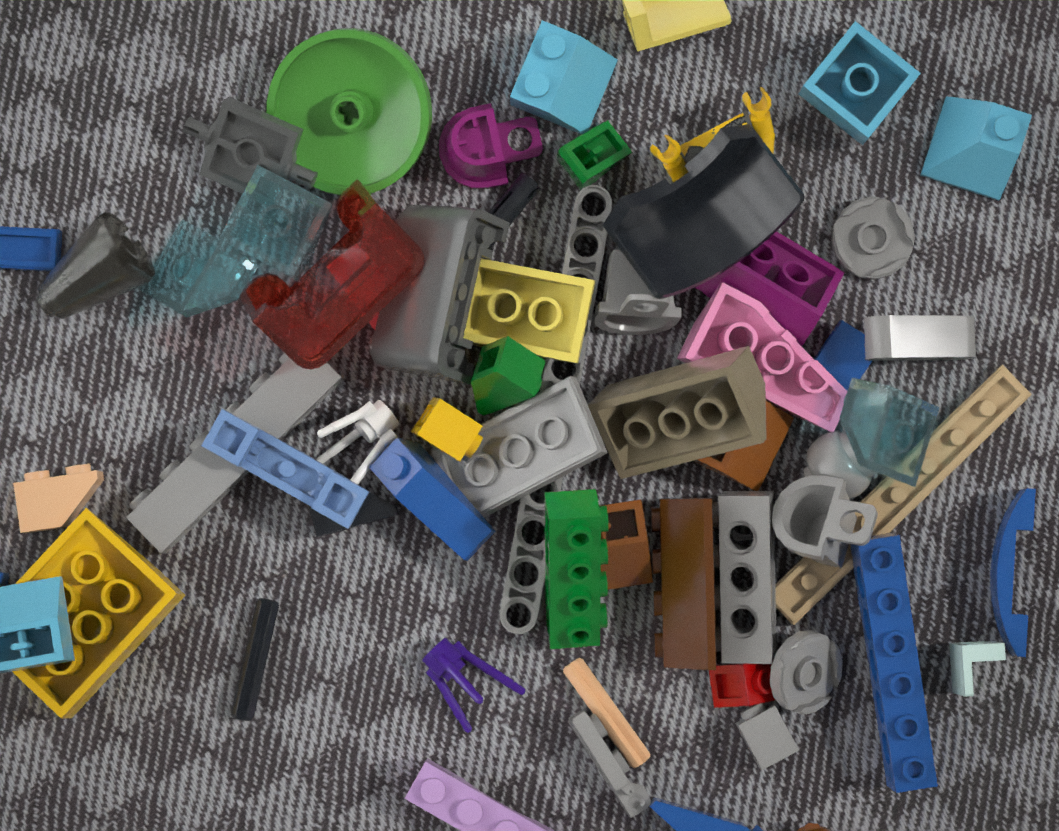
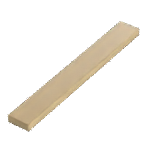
(948, 447)

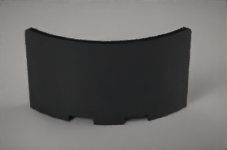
(706, 218)

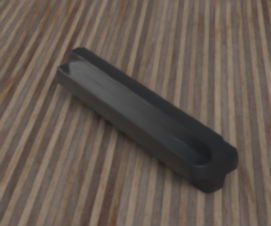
(254, 659)

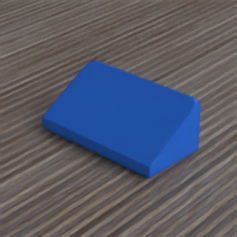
(844, 354)

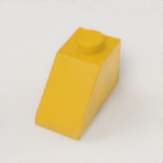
(448, 429)

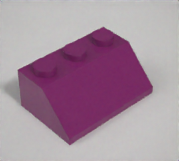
(786, 281)

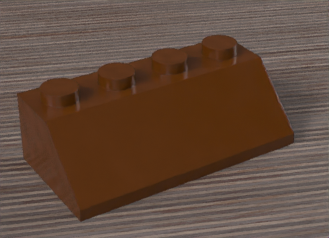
(686, 583)

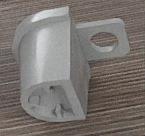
(629, 304)
(819, 519)

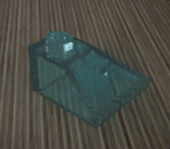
(198, 272)

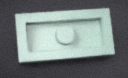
(961, 659)

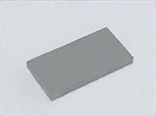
(527, 448)

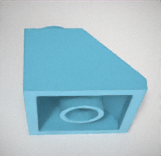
(563, 78)

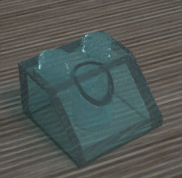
(277, 223)
(888, 429)

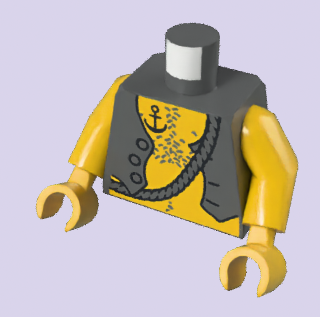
(678, 155)

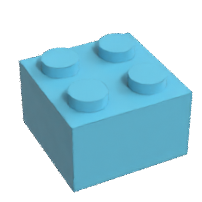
(859, 83)

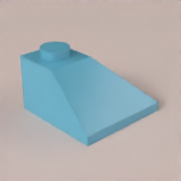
(975, 145)

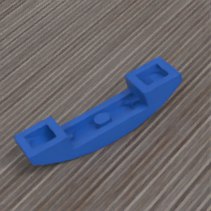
(1011, 626)

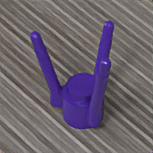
(446, 662)

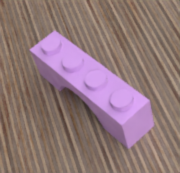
(464, 805)

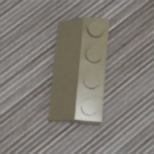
(682, 413)

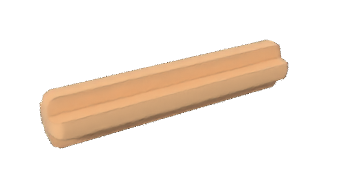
(607, 712)

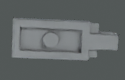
(610, 764)

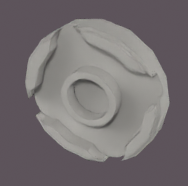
(872, 238)
(805, 672)

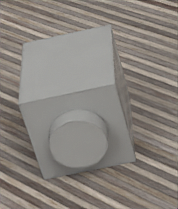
(766, 734)

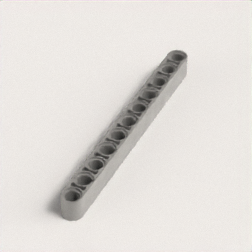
(578, 266)

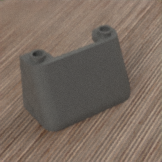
(427, 320)

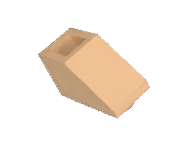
(54, 501)

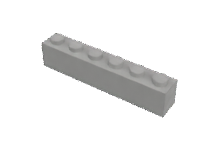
(205, 478)

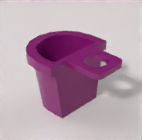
(478, 148)

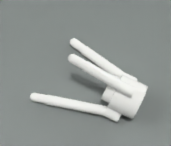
(374, 422)

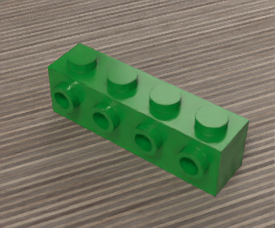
(574, 568)

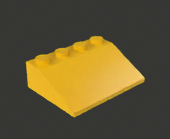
(111, 608)

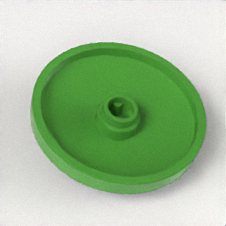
(358, 106)

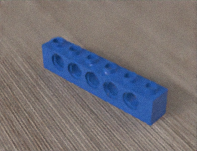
(894, 664)

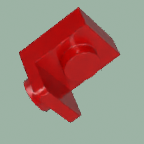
(740, 684)

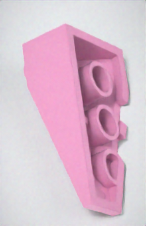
(790, 374)

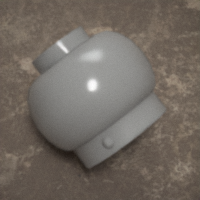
(834, 457)

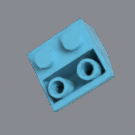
(34, 625)

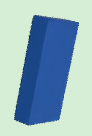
(29, 248)

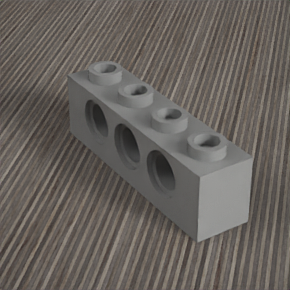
(734, 642)

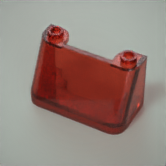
(341, 288)

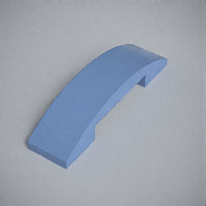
(285, 468)

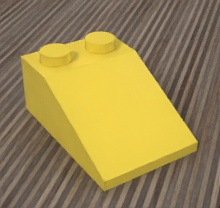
(532, 307)

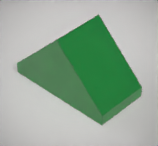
(593, 154)

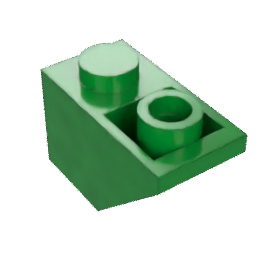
(505, 375)

